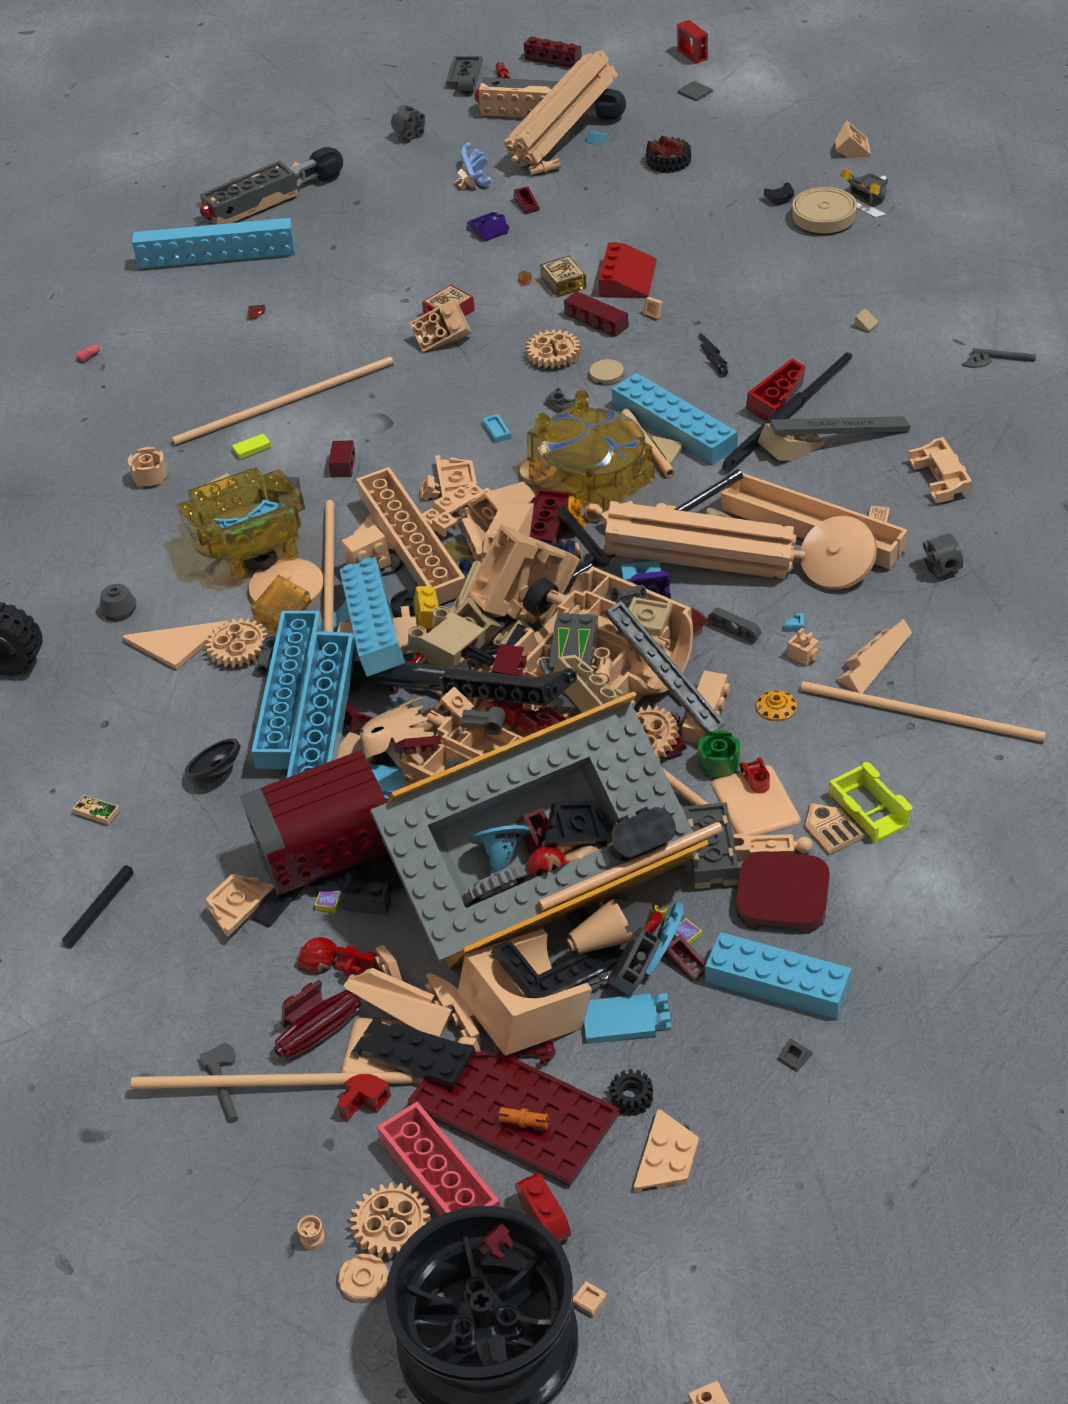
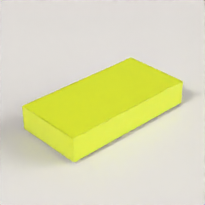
(251, 446)

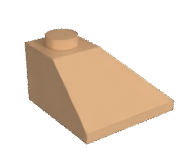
(852, 142)

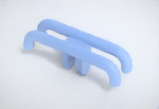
(475, 164)

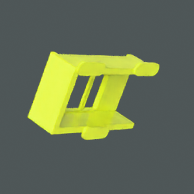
(868, 776)

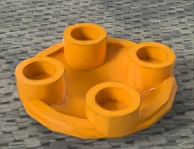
(575, 507)

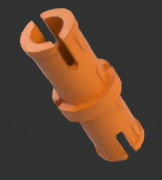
(523, 1118)

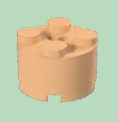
(147, 467)

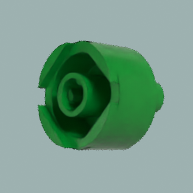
(718, 754)

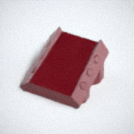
(534, 721)

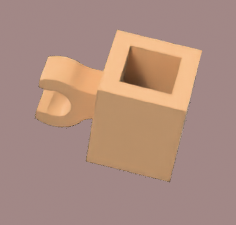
(803, 648)

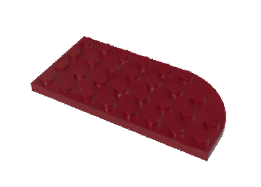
(497, 1081)

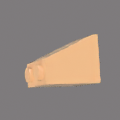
(489, 503)

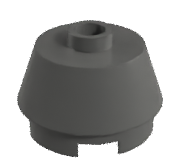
(117, 602)

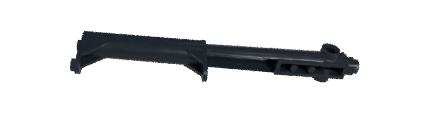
(469, 682)

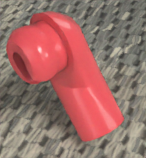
(87, 353)

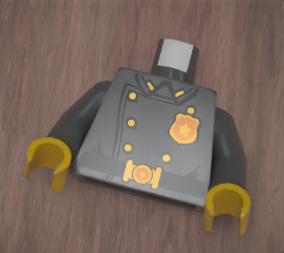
(866, 188)

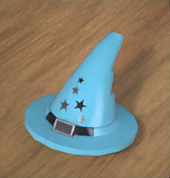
(500, 844)

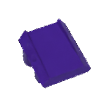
(489, 225)
(654, 581)

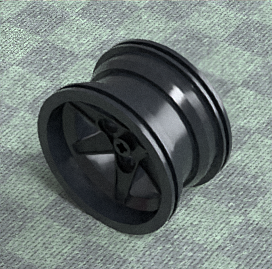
(447, 1253)

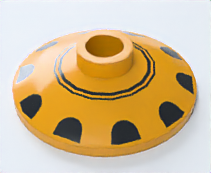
(776, 705)

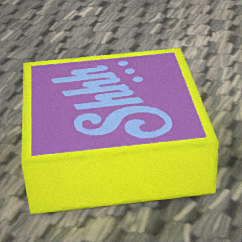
(328, 901)
(688, 931)

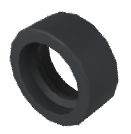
(536, 597)

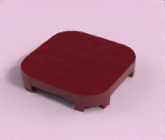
(783, 890)

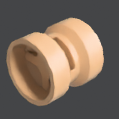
(311, 1232)

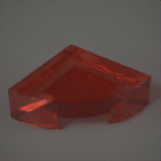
(254, 311)

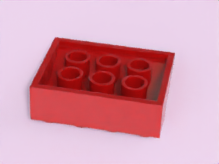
(626, 272)

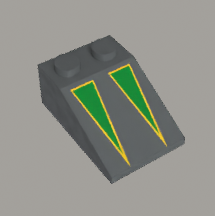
(574, 636)

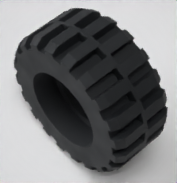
(22, 640)

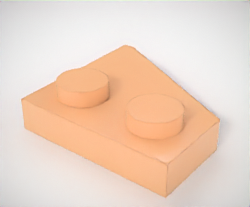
(387, 962)

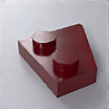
(417, 745)

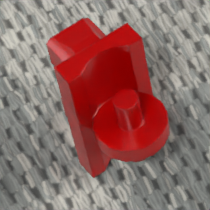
(353, 961)

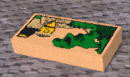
(96, 809)

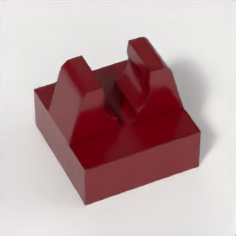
(491, 1242)

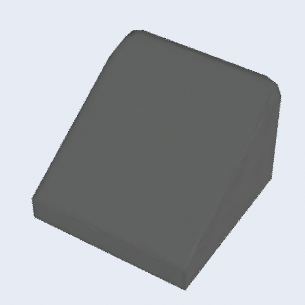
(795, 1054)

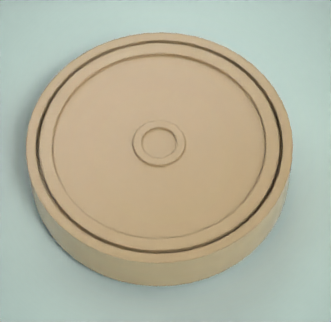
(824, 210)

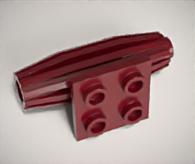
(312, 1018)

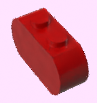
(542, 1205)

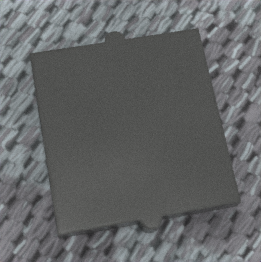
(695, 91)

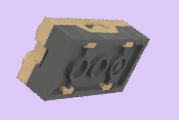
(718, 859)

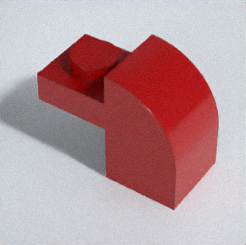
(365, 1091)

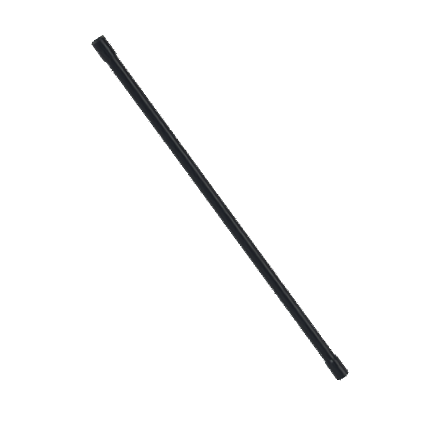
(727, 481)

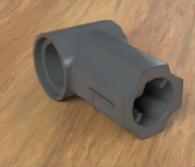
(626, 595)
(263, 663)
(491, 720)

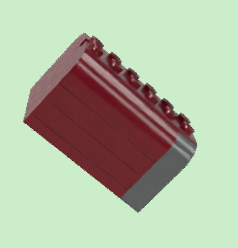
(316, 822)

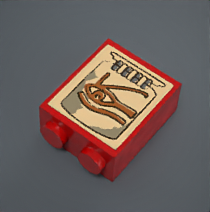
(451, 292)

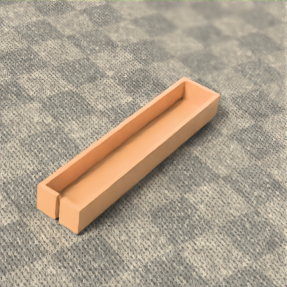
(775, 504)

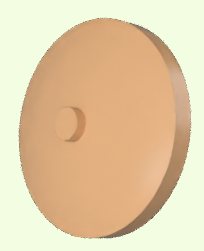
(838, 552)
(297, 571)

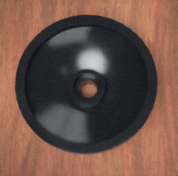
(213, 760)

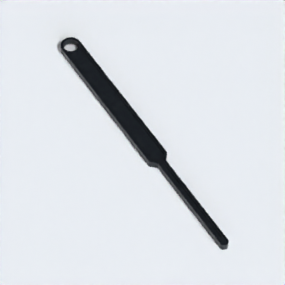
(784, 412)

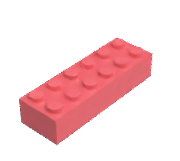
(433, 1162)

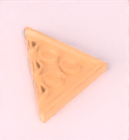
(172, 645)

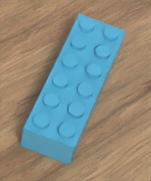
(778, 975)

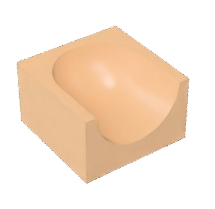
(504, 1009)

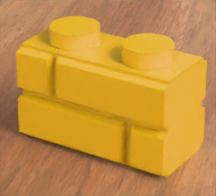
(424, 603)

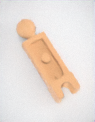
(775, 843)

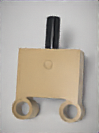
(450, 640)

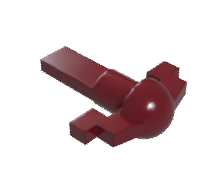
(545, 1053)

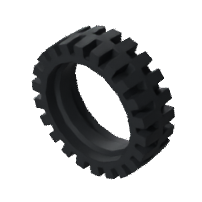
(669, 164)

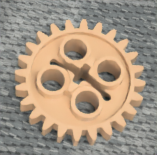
(541, 351)
(236, 642)
(660, 729)
(389, 1219)

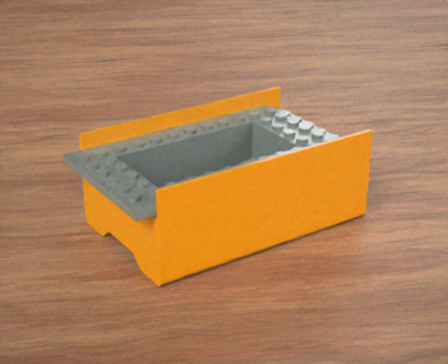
(584, 758)

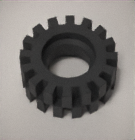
(631, 1080)

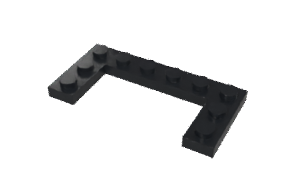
(561, 976)

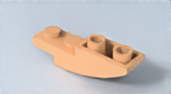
(447, 996)

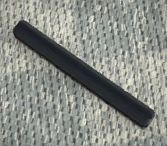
(583, 536)
(97, 906)

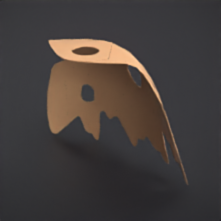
(396, 726)

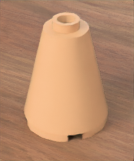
(600, 930)

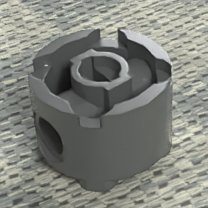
(408, 122)
(942, 555)

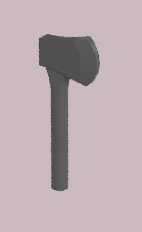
(561, 703)
(212, 1060)

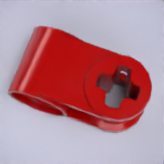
(511, 709)
(756, 775)

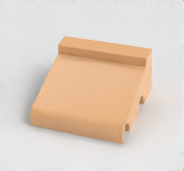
(513, 567)

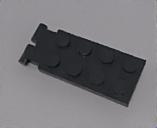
(414, 1052)

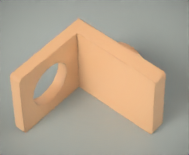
(455, 702)

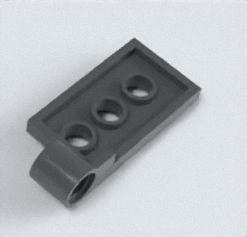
(464, 72)

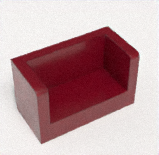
(342, 458)

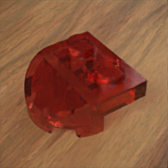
(667, 146)

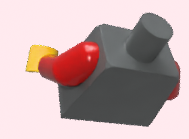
(639, 915)

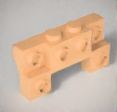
(945, 467)
(451, 508)

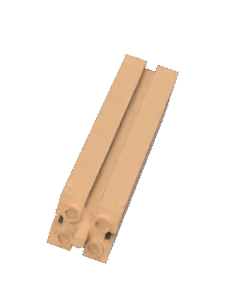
(560, 109)
(700, 540)

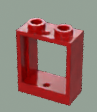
(686, 31)

